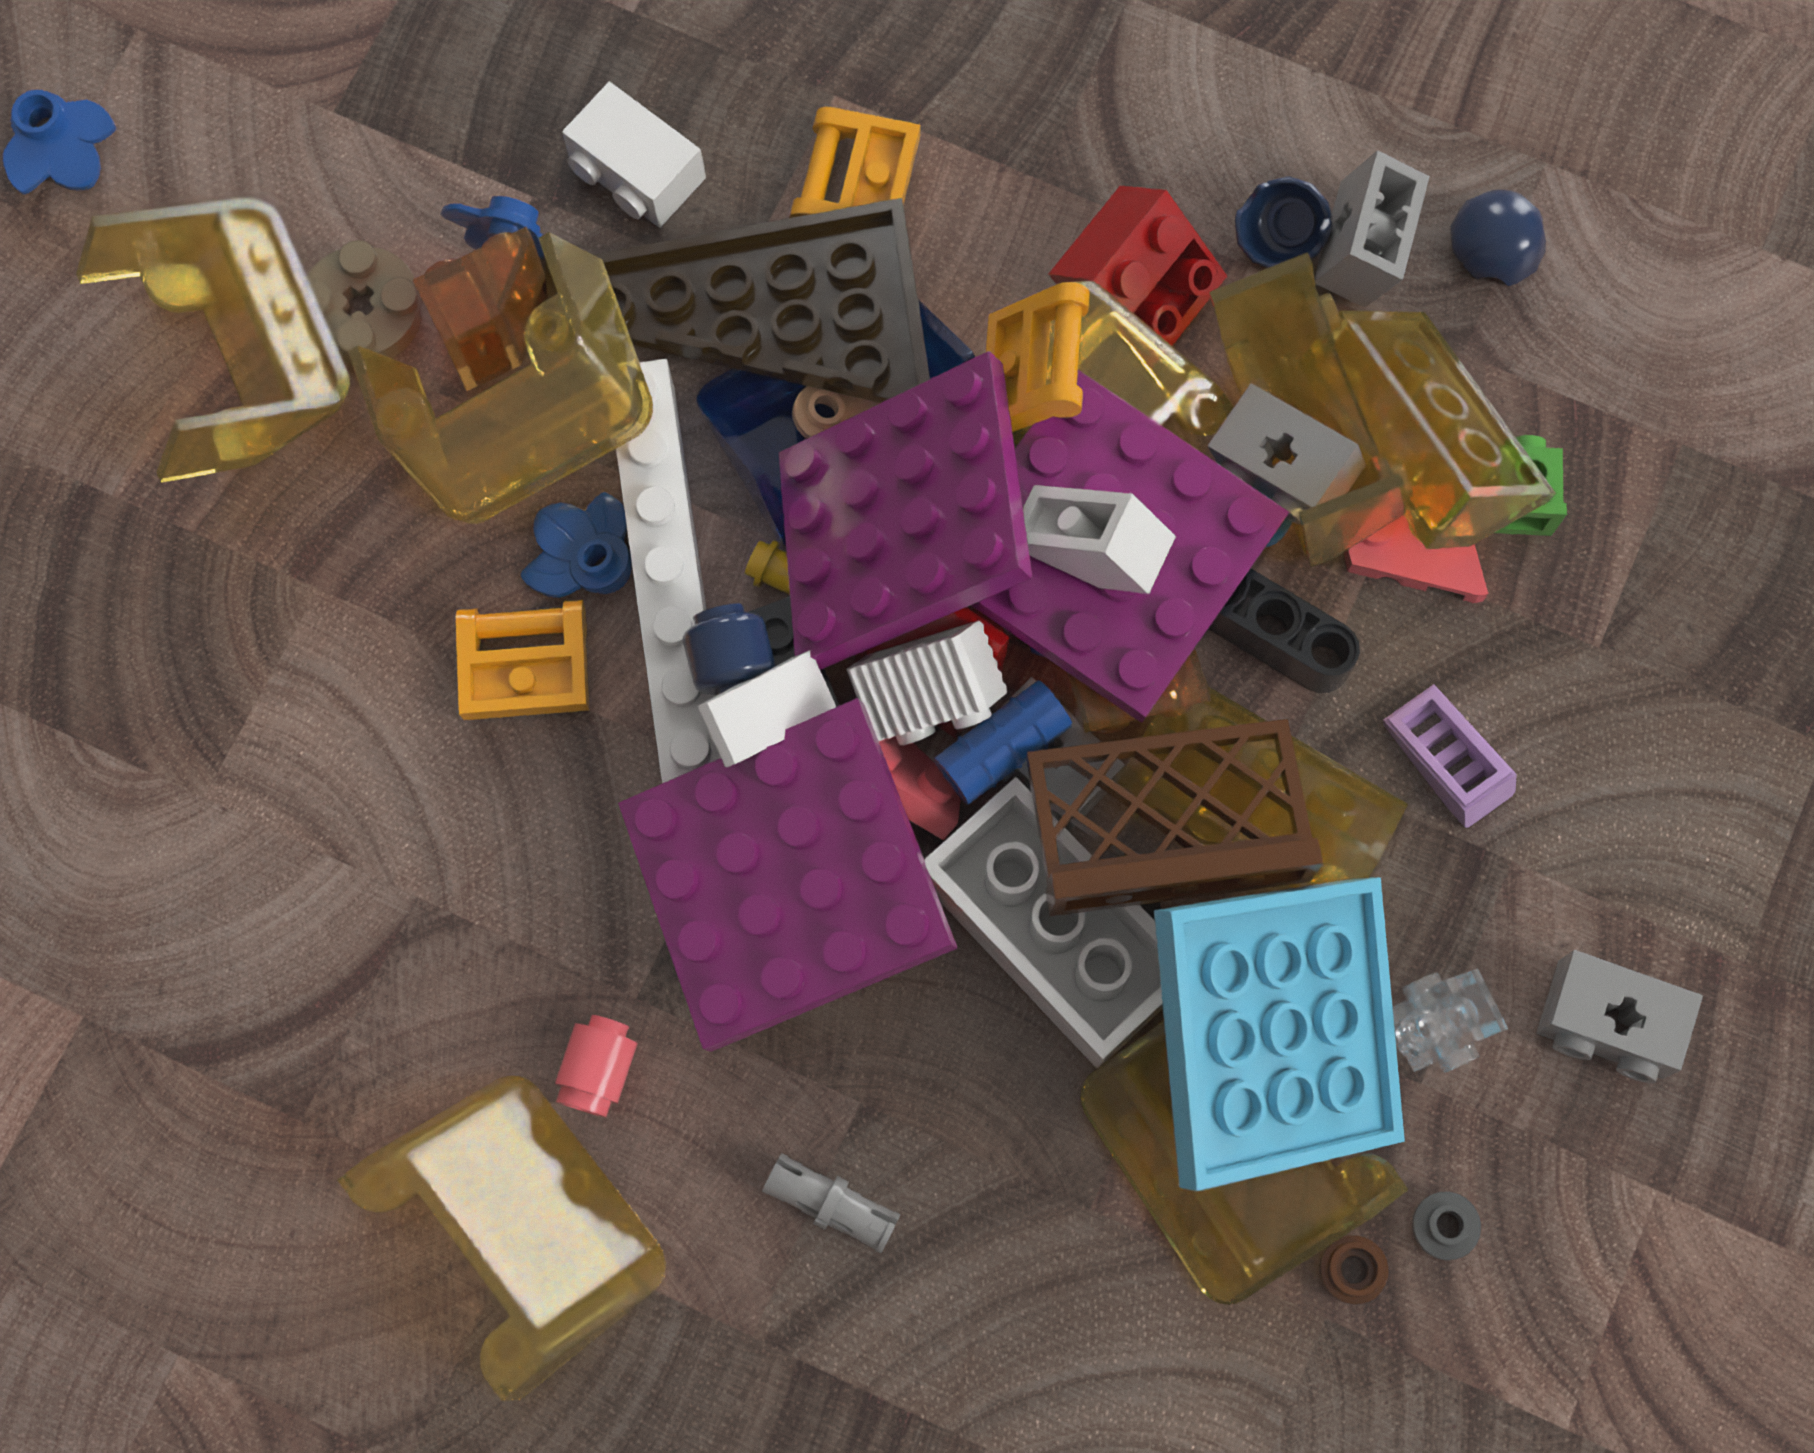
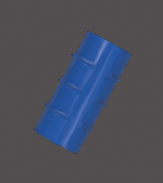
(1002, 742)

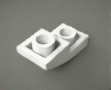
(760, 709)

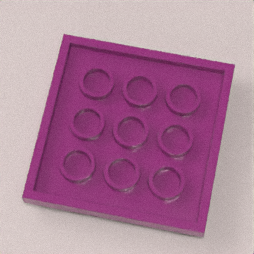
(903, 513)
(1125, 640)
(786, 877)

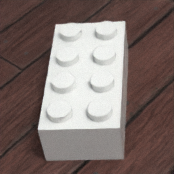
(1083, 969)

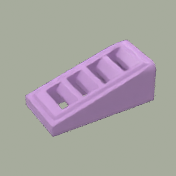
(1486, 762)

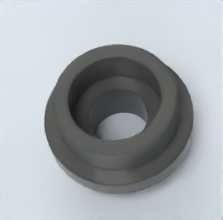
(1425, 1226)

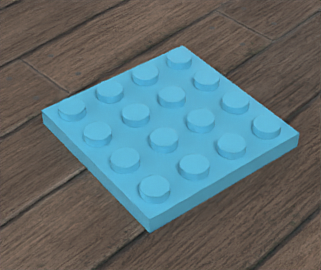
(1278, 1030)

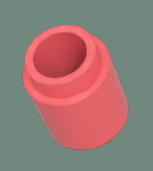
(595, 1066)

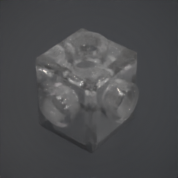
(1445, 1020)

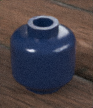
(726, 648)

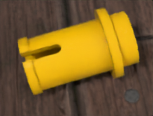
(769, 566)

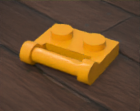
(878, 163)
(1021, 342)
(522, 678)

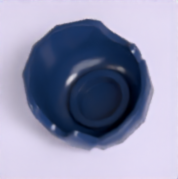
(1283, 221)
(1499, 236)

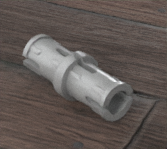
(831, 1202)

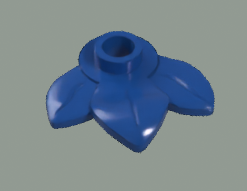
(58, 148)
(501, 216)
(574, 543)

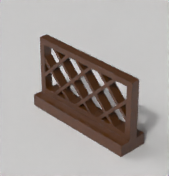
(1178, 872)

